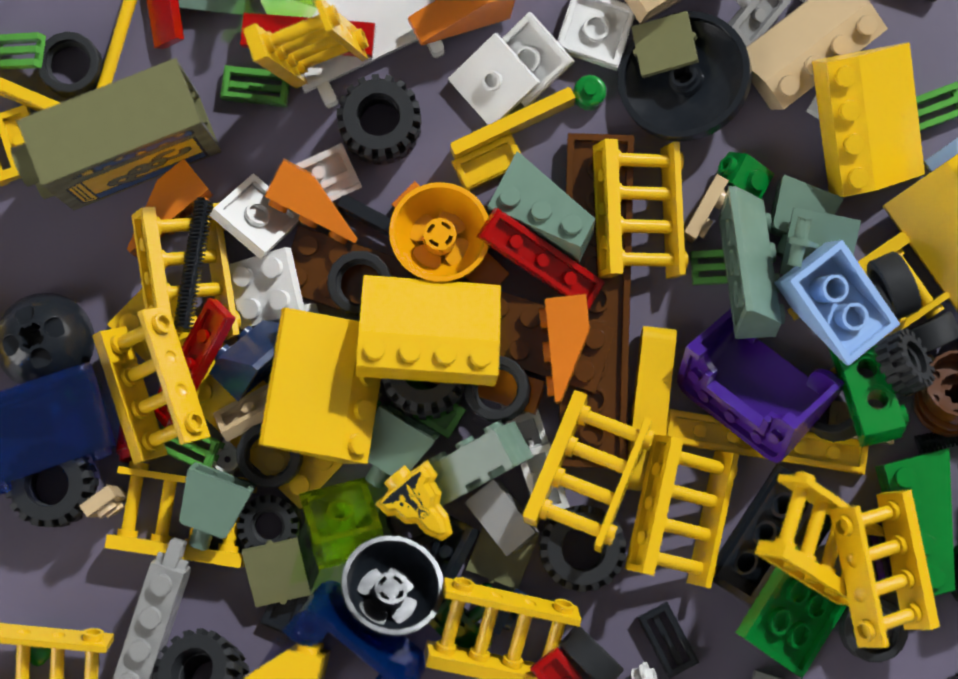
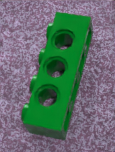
(871, 424)

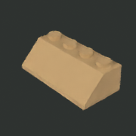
(811, 32)

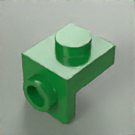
(745, 173)

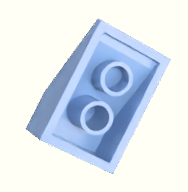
(838, 301)

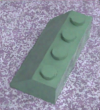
(750, 265)

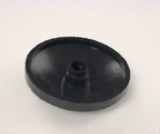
(692, 98)

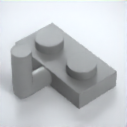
(756, 17)

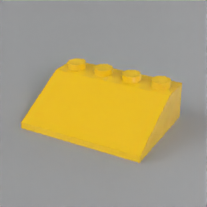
(868, 119)
(930, 221)
(429, 331)
(314, 393)

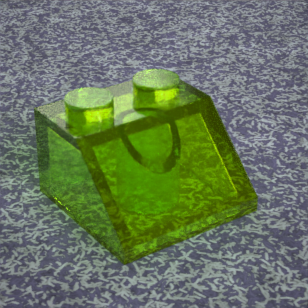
(339, 520)

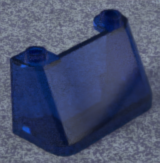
(52, 424)
(327, 613)

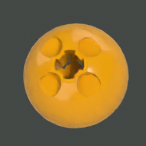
(436, 214)

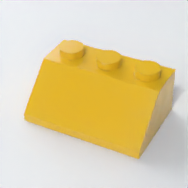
(295, 663)

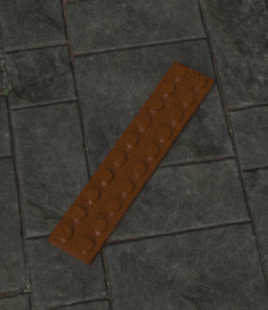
(610, 305)
(519, 318)

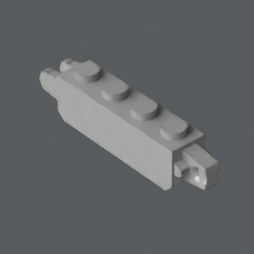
(154, 613)

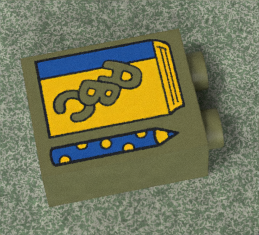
(115, 137)

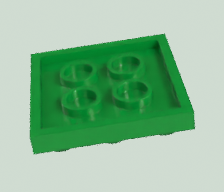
(790, 622)

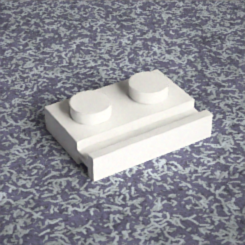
(333, 171)

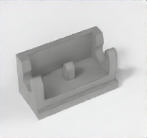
(502, 516)

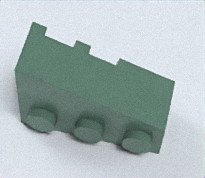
(543, 208)
(479, 460)

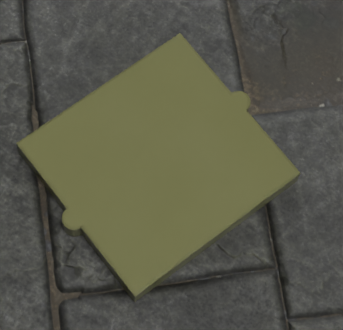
(665, 44)
(492, 563)
(276, 572)

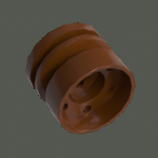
(938, 403)

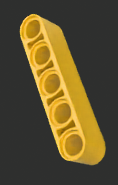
(651, 390)

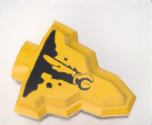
(416, 500)

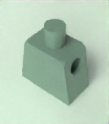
(798, 194)
(396, 442)
(212, 503)

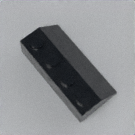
(737, 565)

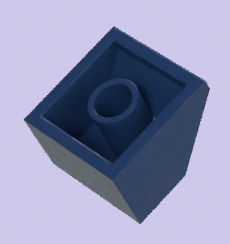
(248, 360)

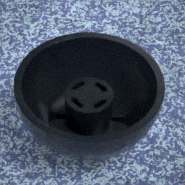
(60, 344)
(394, 569)

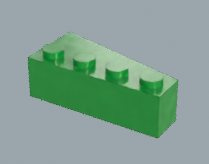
(930, 483)

